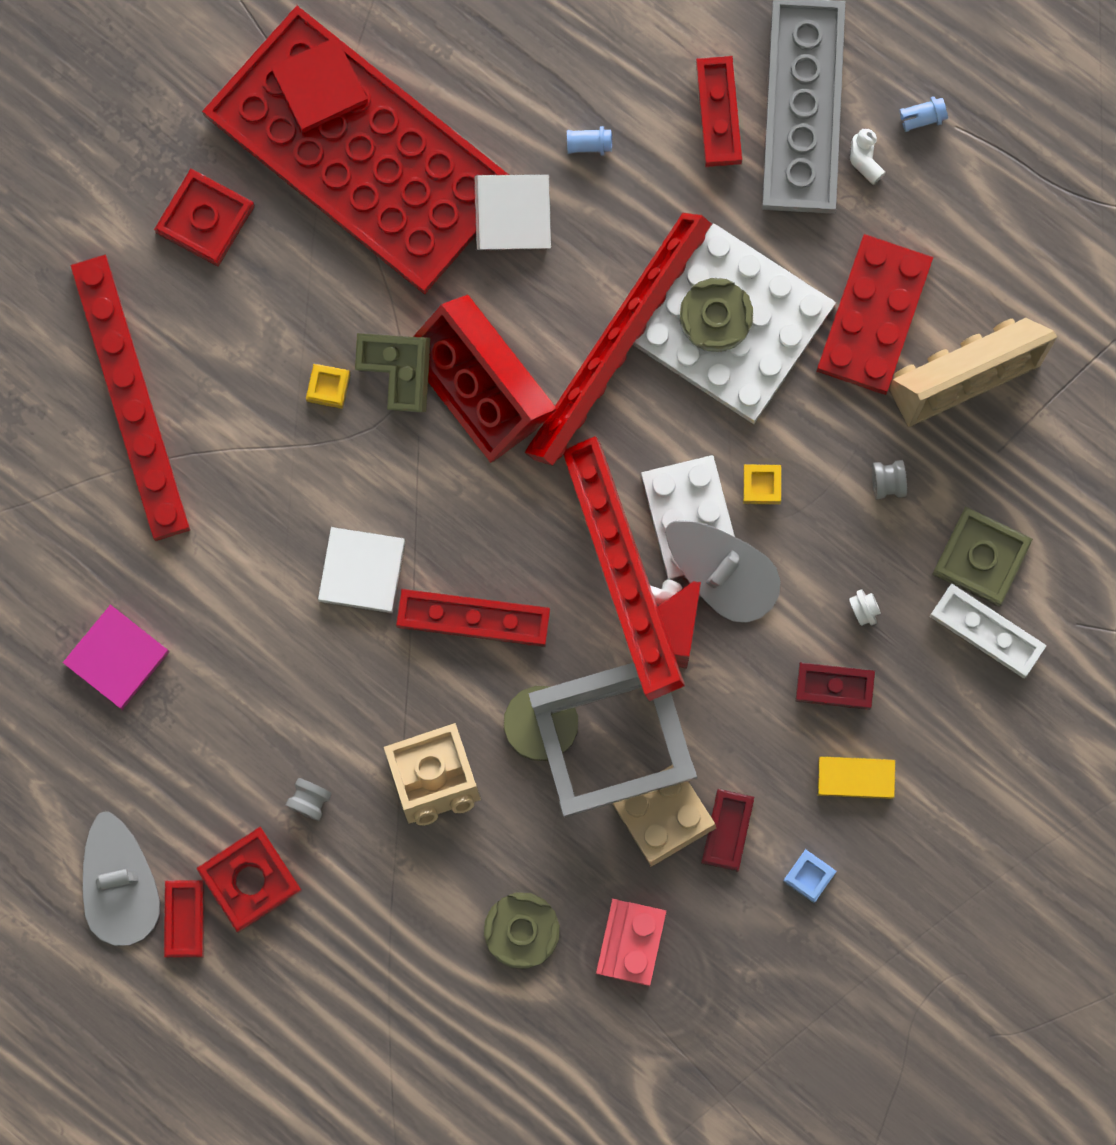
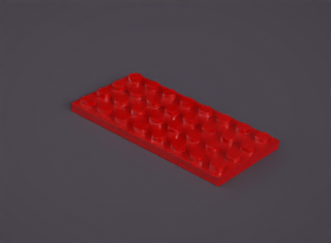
(378, 171)

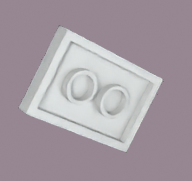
(685, 494)

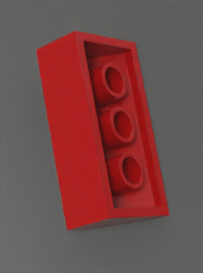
(482, 378)

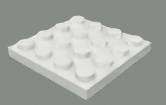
(783, 325)

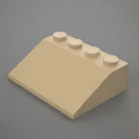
(970, 369)

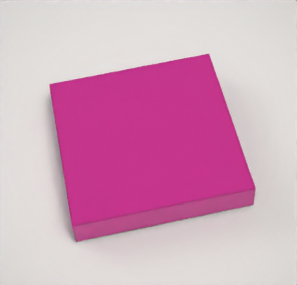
(116, 657)

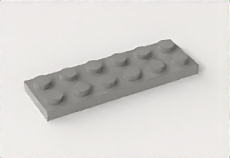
(804, 106)

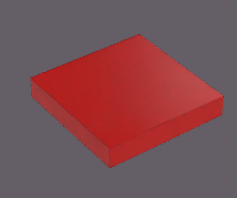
(319, 84)
(204, 217)

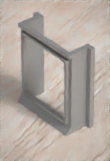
(592, 689)

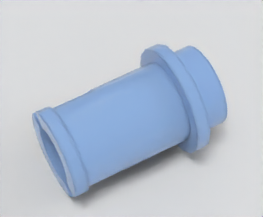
(925, 114)
(589, 141)

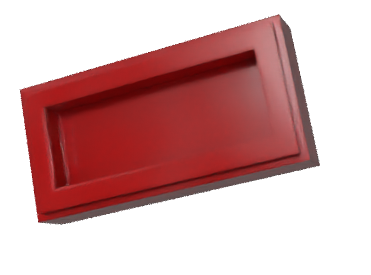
(184, 919)

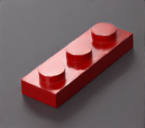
(718, 111)

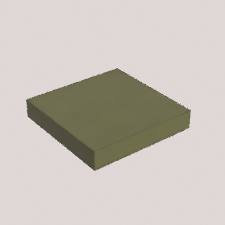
(982, 556)

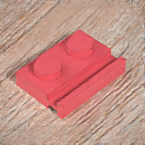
(631, 942)

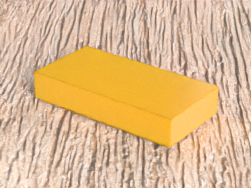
(856, 777)

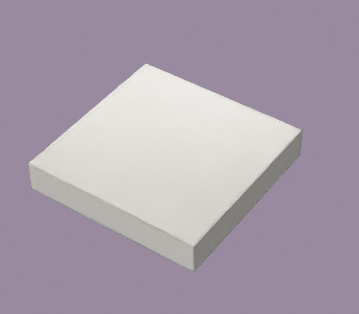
(512, 212)
(361, 570)

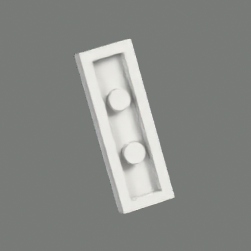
(988, 631)

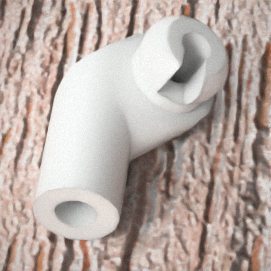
(862, 156)

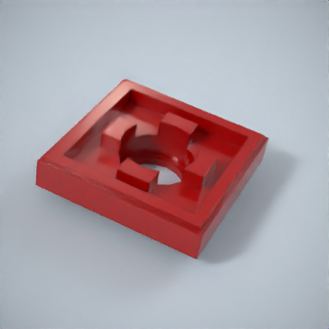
(223, 869)

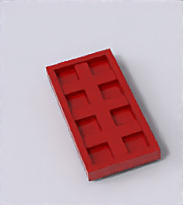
(874, 314)

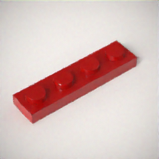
(473, 617)

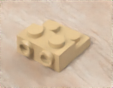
(432, 775)

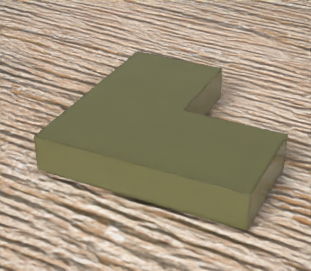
(404, 360)

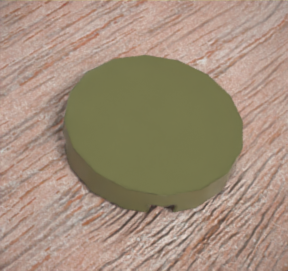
(716, 315)
(523, 729)
(521, 930)

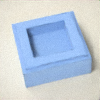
(809, 876)

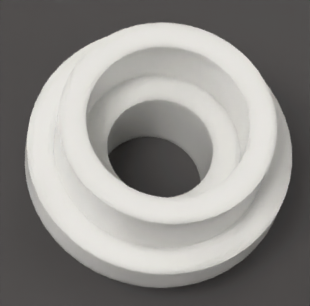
(865, 607)

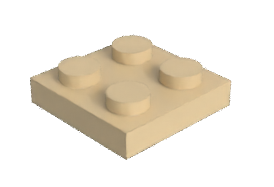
(665, 820)

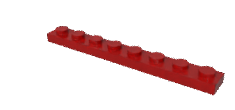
(618, 338)
(130, 398)
(623, 569)

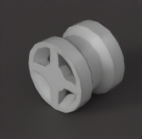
(889, 479)
(308, 799)

